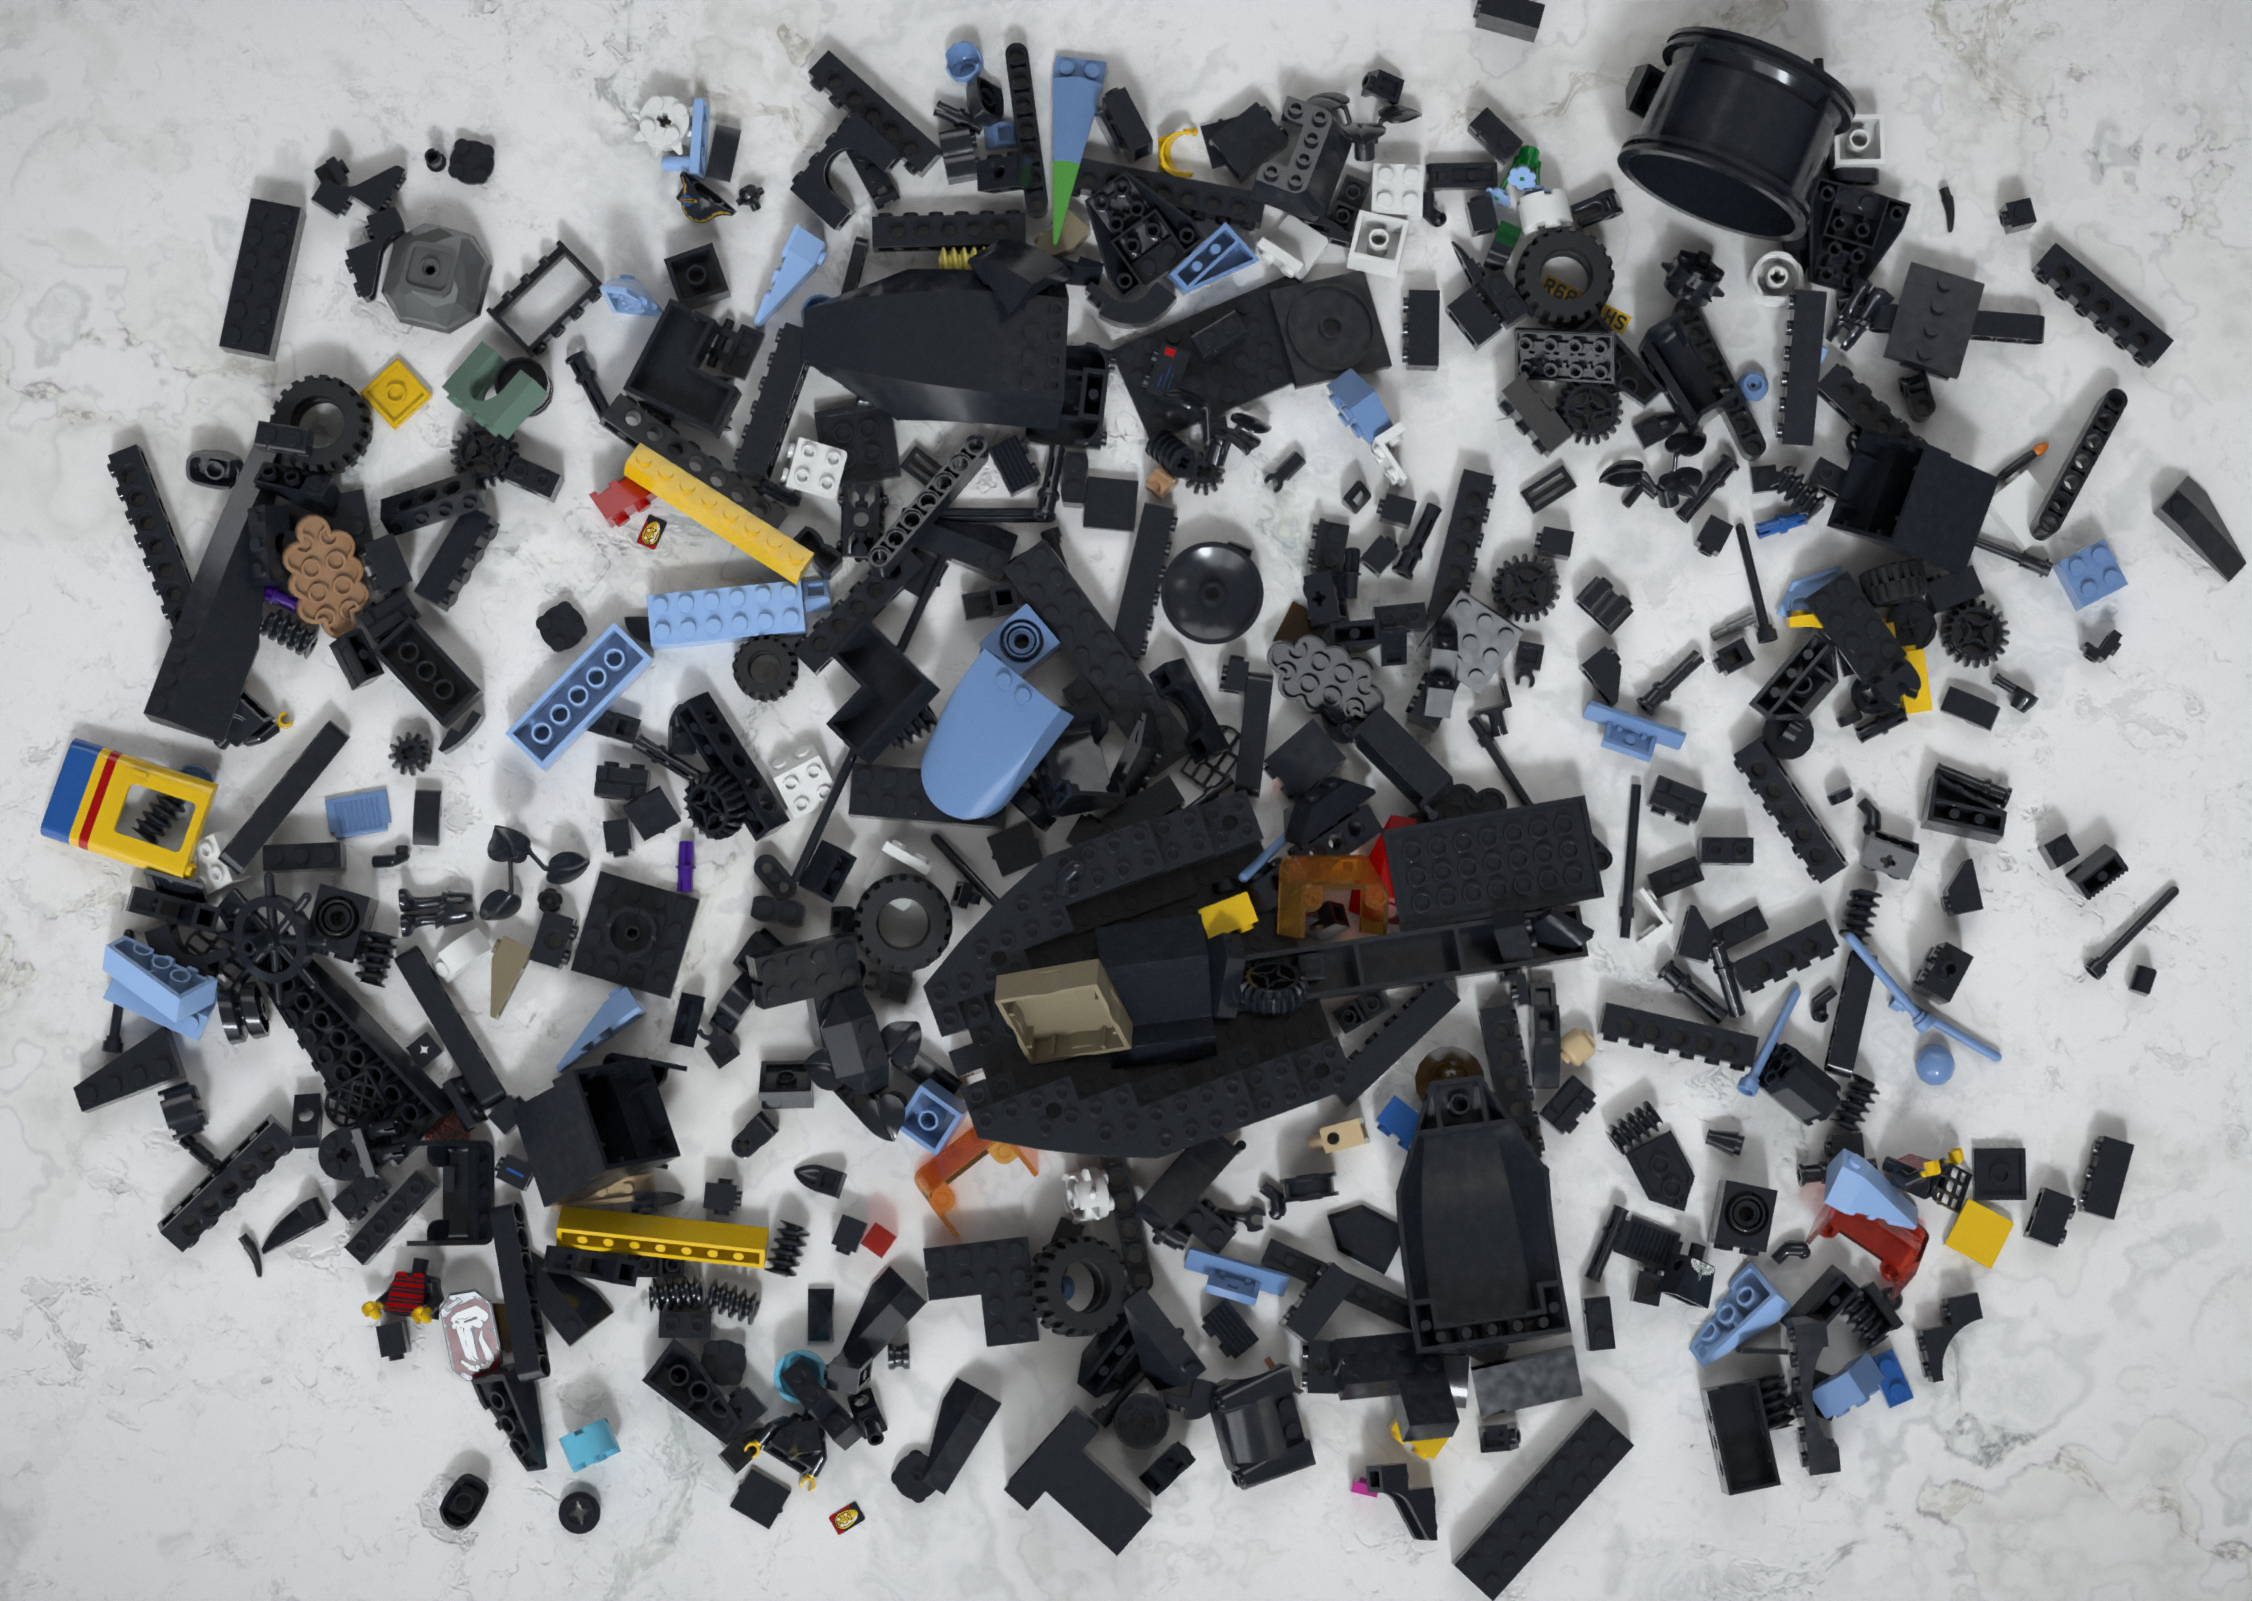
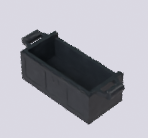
(1402, 761)
(1185, 1183)

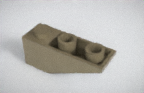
(1072, 236)

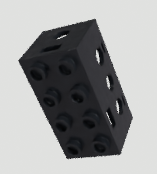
(1740, 1437)

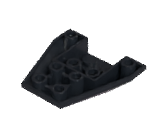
(1850, 232)
(1138, 233)

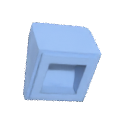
(816, 596)

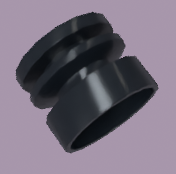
(531, 368)
(1032, 806)
(1150, 1408)

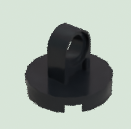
(1788, 737)

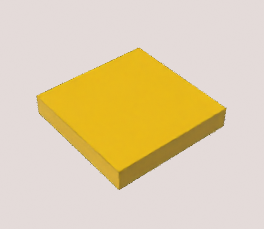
(396, 394)
(1978, 1233)

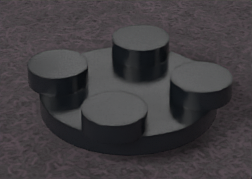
(471, 162)
(562, 627)
(724, 1361)
(909, 1477)

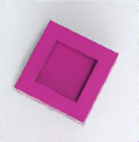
(1361, 1487)

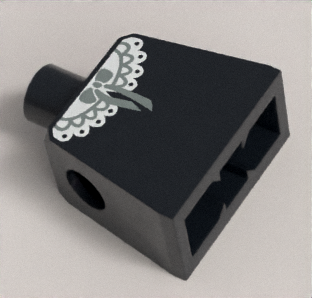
(1689, 1278)

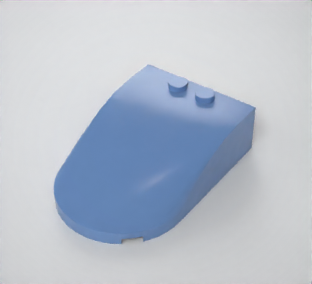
(988, 740)

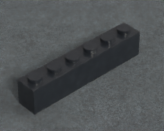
(1802, 367)
(1143, 577)
(1397, 1037)

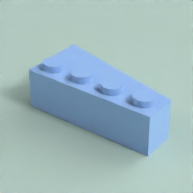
(159, 979)

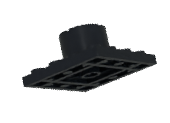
(656, 953)

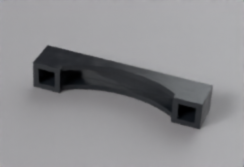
(1808, 1338)

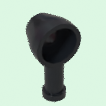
(2021, 699)

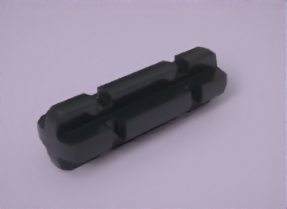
(779, 492)
(199, 1152)

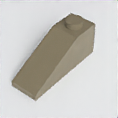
(507, 968)

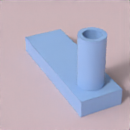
(696, 162)

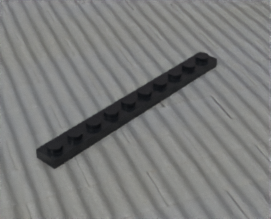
(1362, 1294)

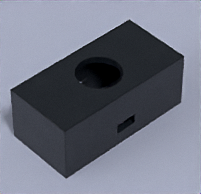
(307, 1133)

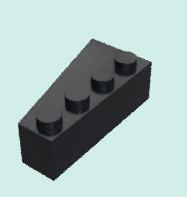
(138, 1070)

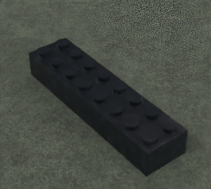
(1542, 1504)

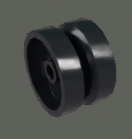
(243, 1013)

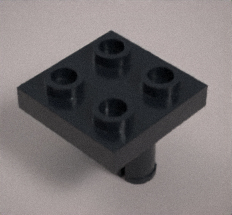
(372, 1143)

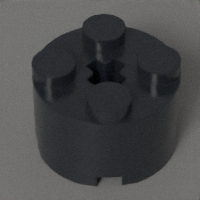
(182, 1110)
(331, 1156)

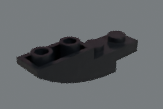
(1545, 1036)

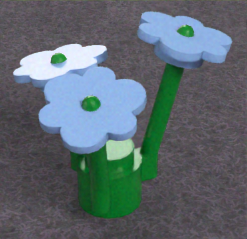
(1521, 177)

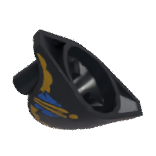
(700, 202)

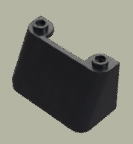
(1074, 769)

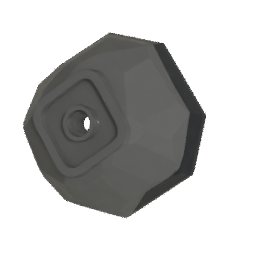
(450, 294)

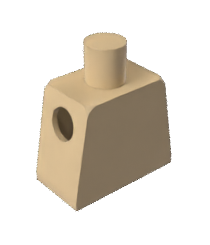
(1350, 1135)

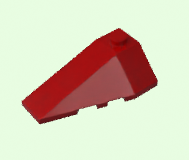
(1379, 862)

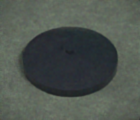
(1212, 593)

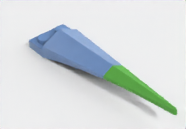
(1075, 96)

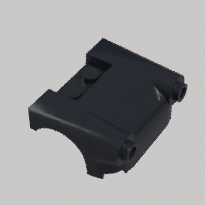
(1083, 403)
(1260, 1427)

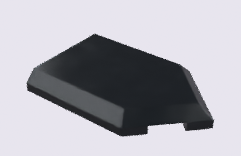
(1662, 1171)
(1365, 1236)

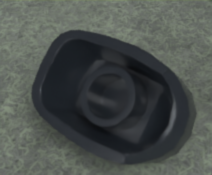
(984, 101)
(213, 468)
(463, 1502)

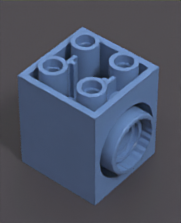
(1022, 626)

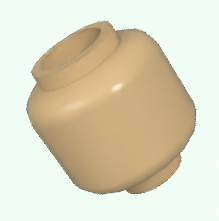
(1577, 1046)

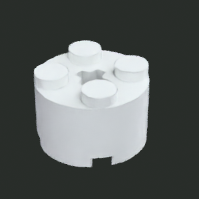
(1544, 212)
(1787, 272)

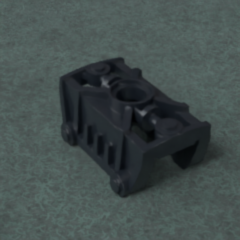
(875, 513)

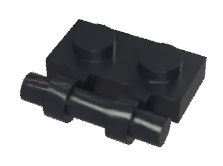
(742, 352)

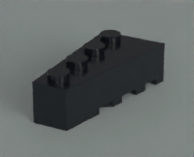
(1632, 376)

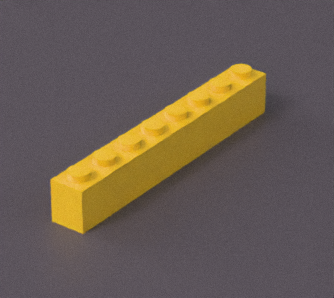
(718, 513)
(662, 1237)

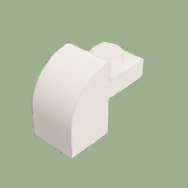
(460, 955)

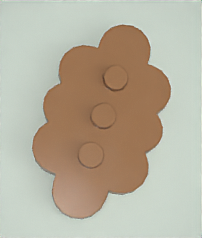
(325, 576)

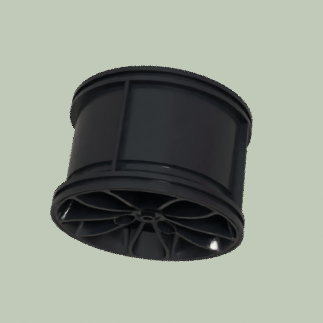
(1737, 133)

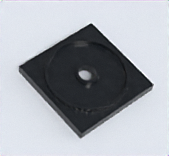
(1312, 353)

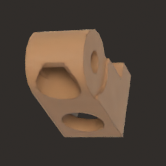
(1161, 483)

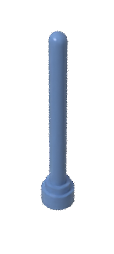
(1262, 859)
(1921, 1020)
(1954, 1033)
(1749, 1083)

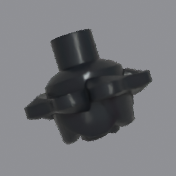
(750, 197)

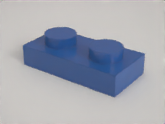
(1894, 1386)

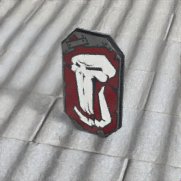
(471, 1333)

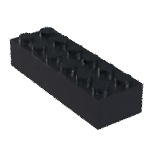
(262, 279)
(774, 407)
(900, 796)

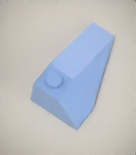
(800, 260)
(191, 1026)
(1860, 1188)

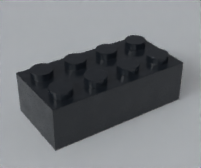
(428, 672)

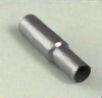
(1734, 626)

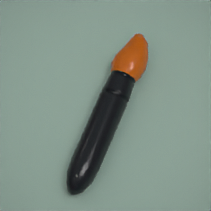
(2019, 463)

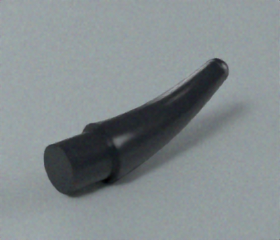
(1948, 204)
(252, 1250)

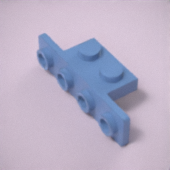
(1631, 733)
(1234, 1277)

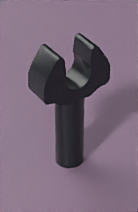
(1244, 1217)

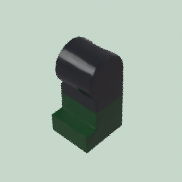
(1502, 246)

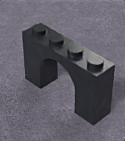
(814, 183)

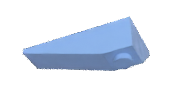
(629, 297)
(610, 1019)
(1745, 1311)

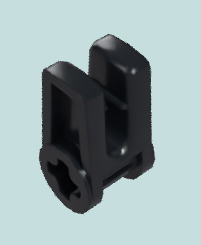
(1598, 201)

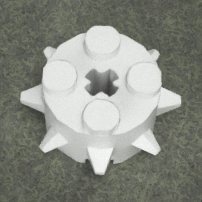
(663, 109)
(1086, 1195)

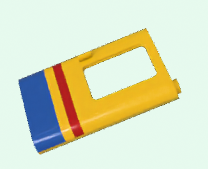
(92, 797)

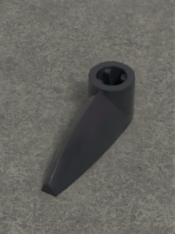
(300, 1221)

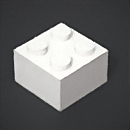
(1861, 145)
(1397, 190)
(1377, 244)

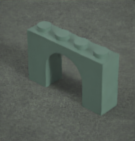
(505, 410)

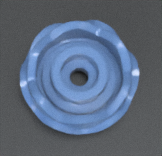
(1761, 385)

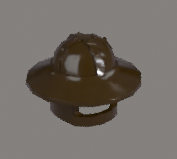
(1445, 1064)

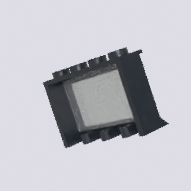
(546, 300)

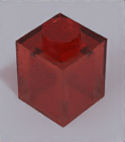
(879, 1240)

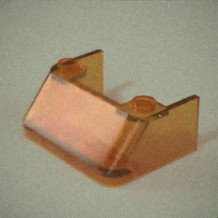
(1307, 876)
(954, 1160)

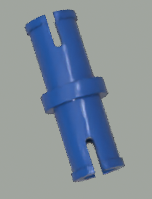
(1780, 523)

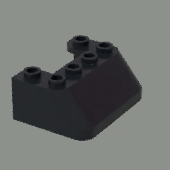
(1314, 167)

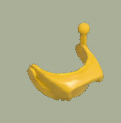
(1164, 149)

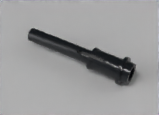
(2025, 560)

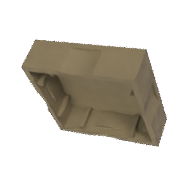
(1064, 1011)

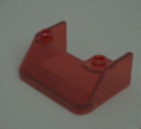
(1895, 1246)

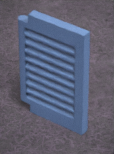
(358, 814)

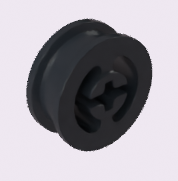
(1309, 1187)

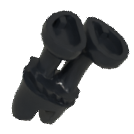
(1858, 324)
(444, 916)

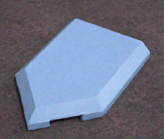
(1804, 587)

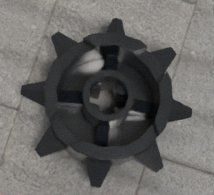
(1693, 277)

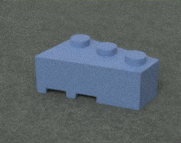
(1212, 260)

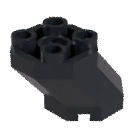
(1799, 1085)

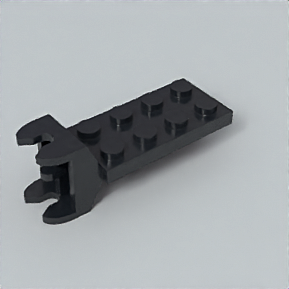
(1864, 641)

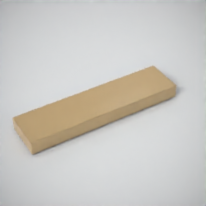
(616, 1193)

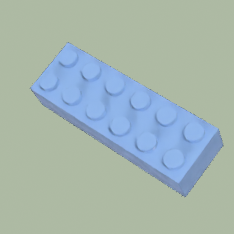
(726, 615)
(579, 697)

